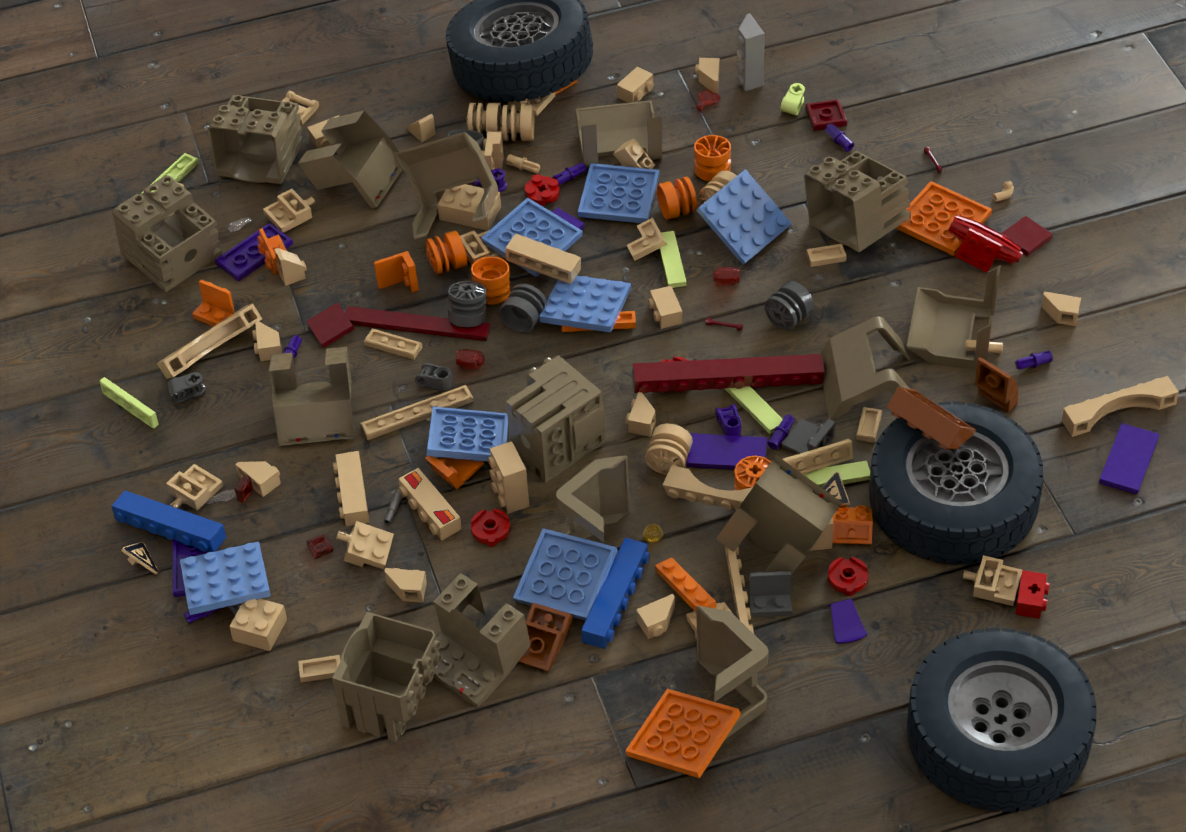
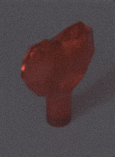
(707, 98)

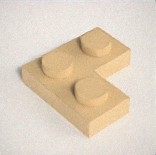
(649, 242)

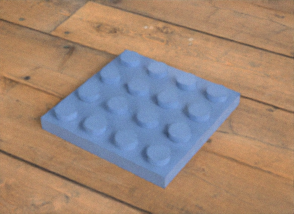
(618, 193)
(744, 216)
(535, 223)
(586, 303)
(465, 433)
(565, 573)
(224, 578)

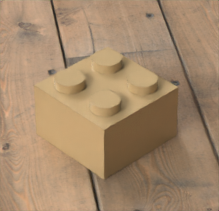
(258, 623)

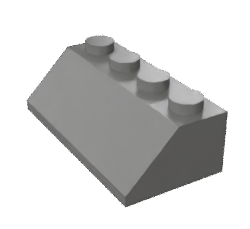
(750, 54)

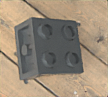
(808, 436)
(770, 594)

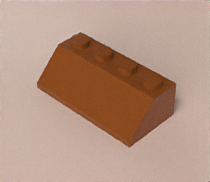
(929, 418)

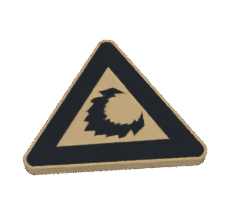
(836, 488)
(139, 554)

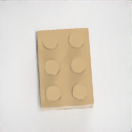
(461, 203)
(508, 477)

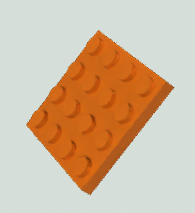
(934, 212)
(683, 733)

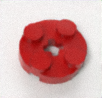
(547, 184)
(493, 535)
(848, 585)

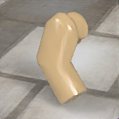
(1006, 192)

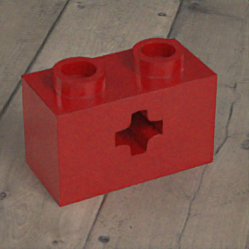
(1031, 594)

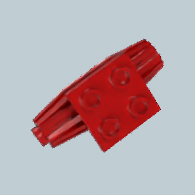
(982, 244)

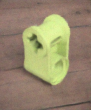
(793, 100)

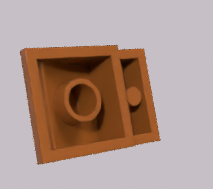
(996, 385)
(547, 634)

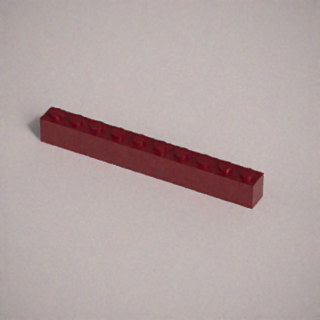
(728, 373)

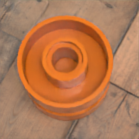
(711, 156)

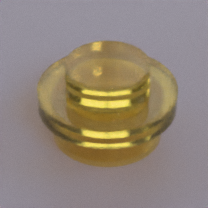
(653, 533)

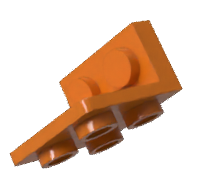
(266, 246)
(396, 270)
(216, 304)
(452, 470)
(853, 525)

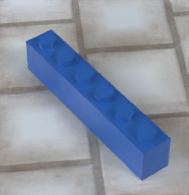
(169, 522)
(615, 593)

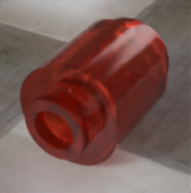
(726, 275)
(470, 359)

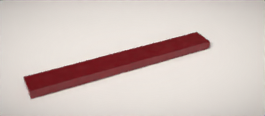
(415, 323)

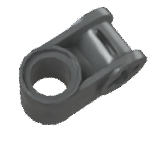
(435, 376)
(184, 388)

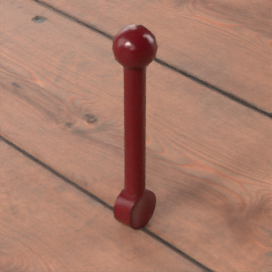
(938, 167)
(709, 321)

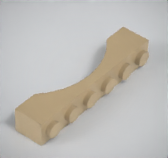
(209, 340)
(1153, 394)
(683, 484)

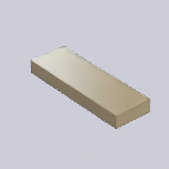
(393, 344)

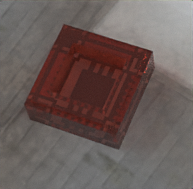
(243, 489)
(319, 546)

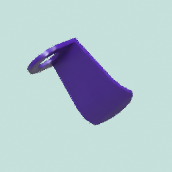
(846, 622)

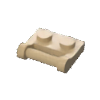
(305, 113)

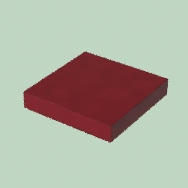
(826, 113)
(1028, 235)
(330, 325)

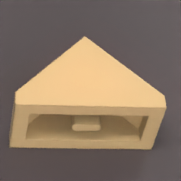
(423, 128)

